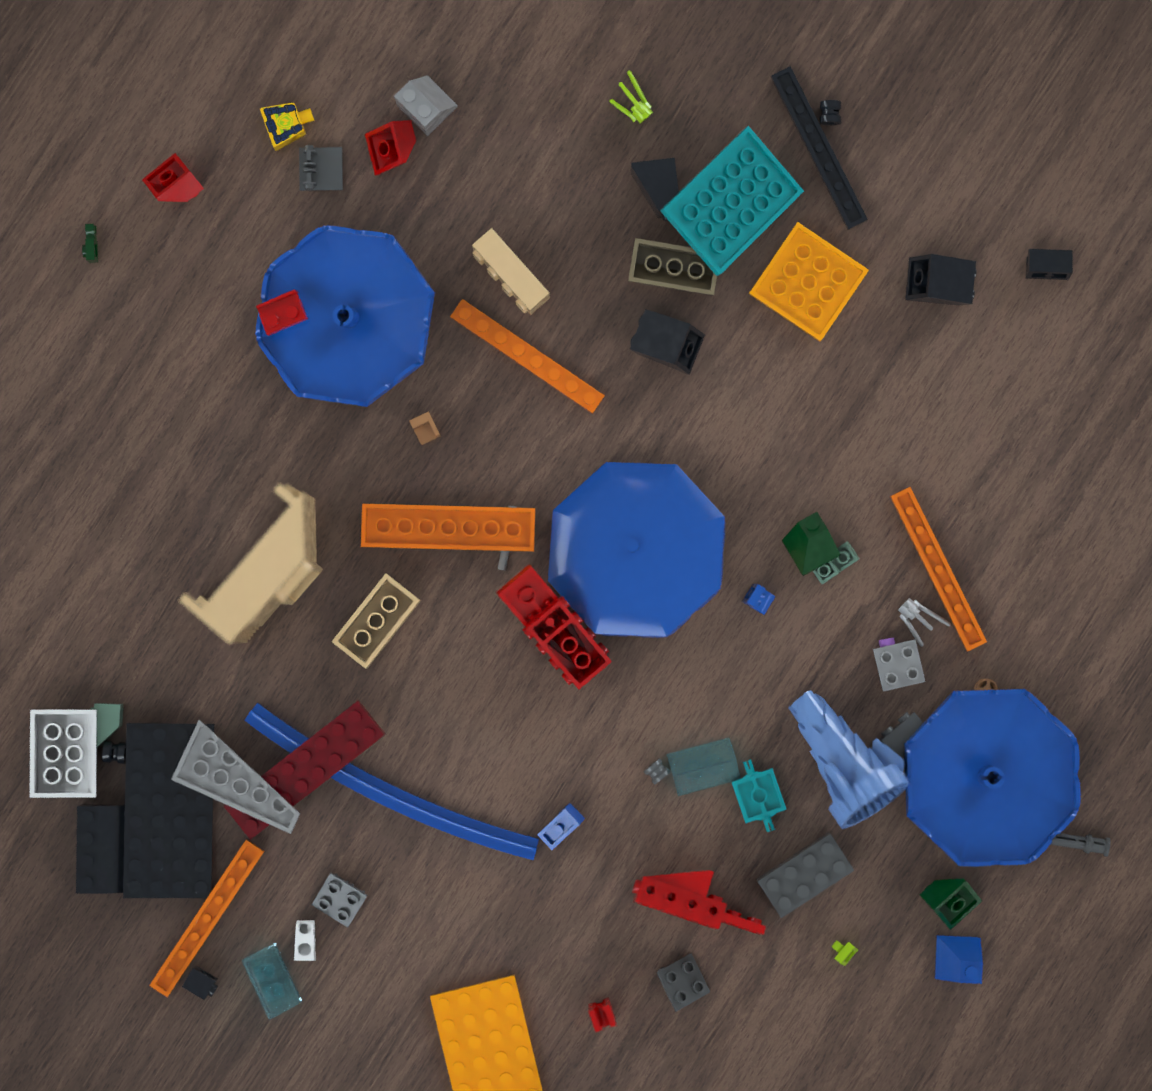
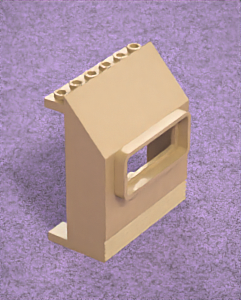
(271, 574)

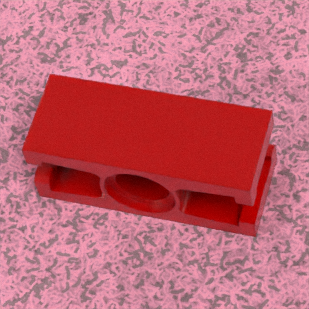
(601, 1014)

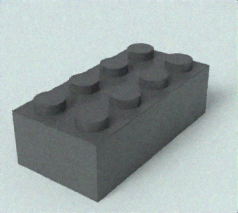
(805, 874)

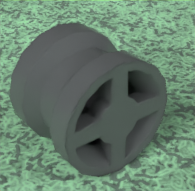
(656, 771)

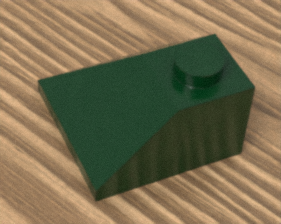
(810, 544)
(950, 900)

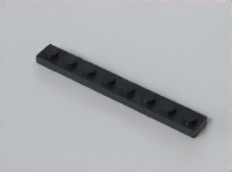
(819, 148)

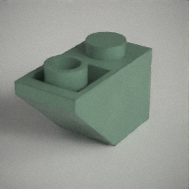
(108, 720)

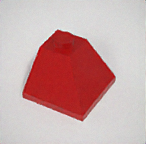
(390, 145)
(172, 181)

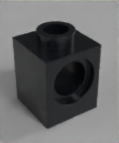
(200, 983)

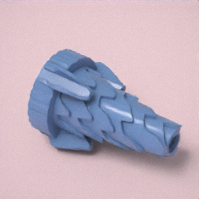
(856, 776)

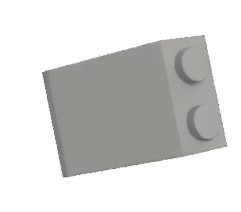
(425, 103)

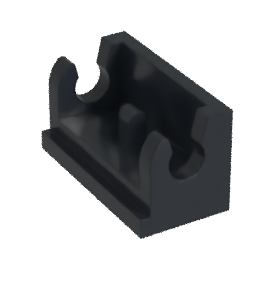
(1049, 264)

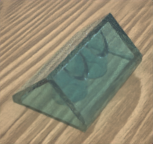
(703, 766)
(271, 980)

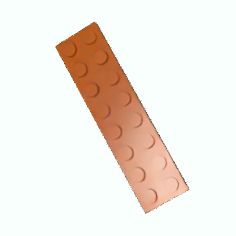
(448, 527)

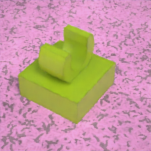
(845, 952)

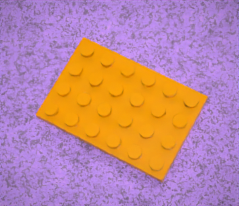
(486, 1037)

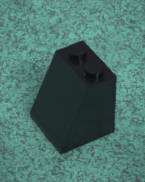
(657, 182)
(940, 280)
(667, 341)

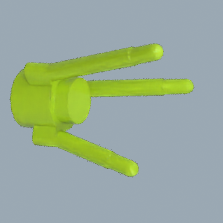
(640, 110)

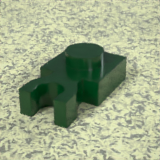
(90, 249)

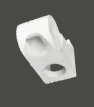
(305, 941)

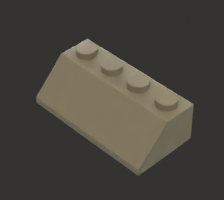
(670, 267)

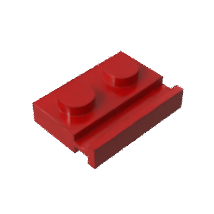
(281, 312)

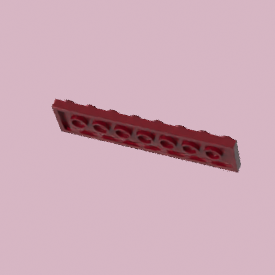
(316, 761)

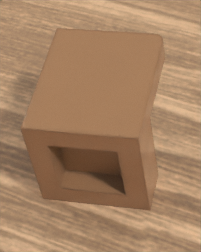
(425, 428)

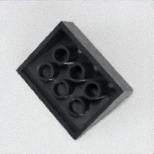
(100, 849)

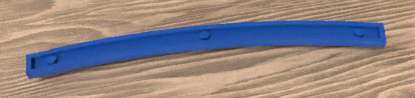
(398, 799)

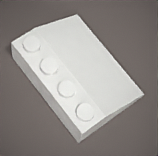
(63, 753)

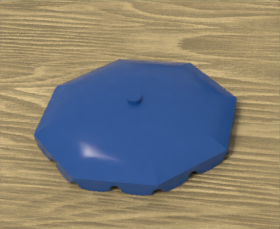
(363, 314)
(637, 549)
(992, 777)

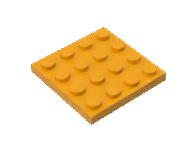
(808, 281)

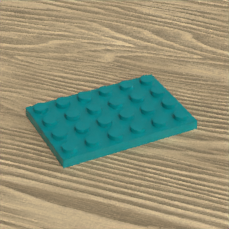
(732, 201)

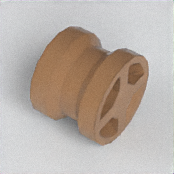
(990, 685)

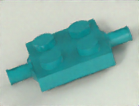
(758, 795)

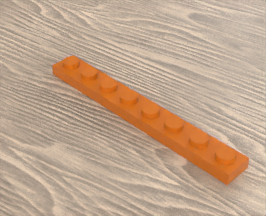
(527, 356)
(938, 569)
(207, 918)

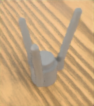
(911, 610)

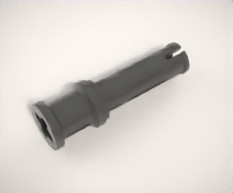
(1087, 843)

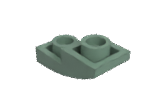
(834, 567)

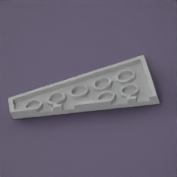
(221, 774)

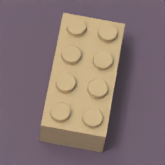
(511, 271)
(376, 621)

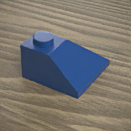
(959, 959)

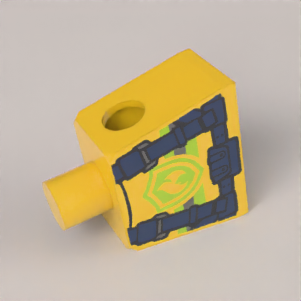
(285, 123)

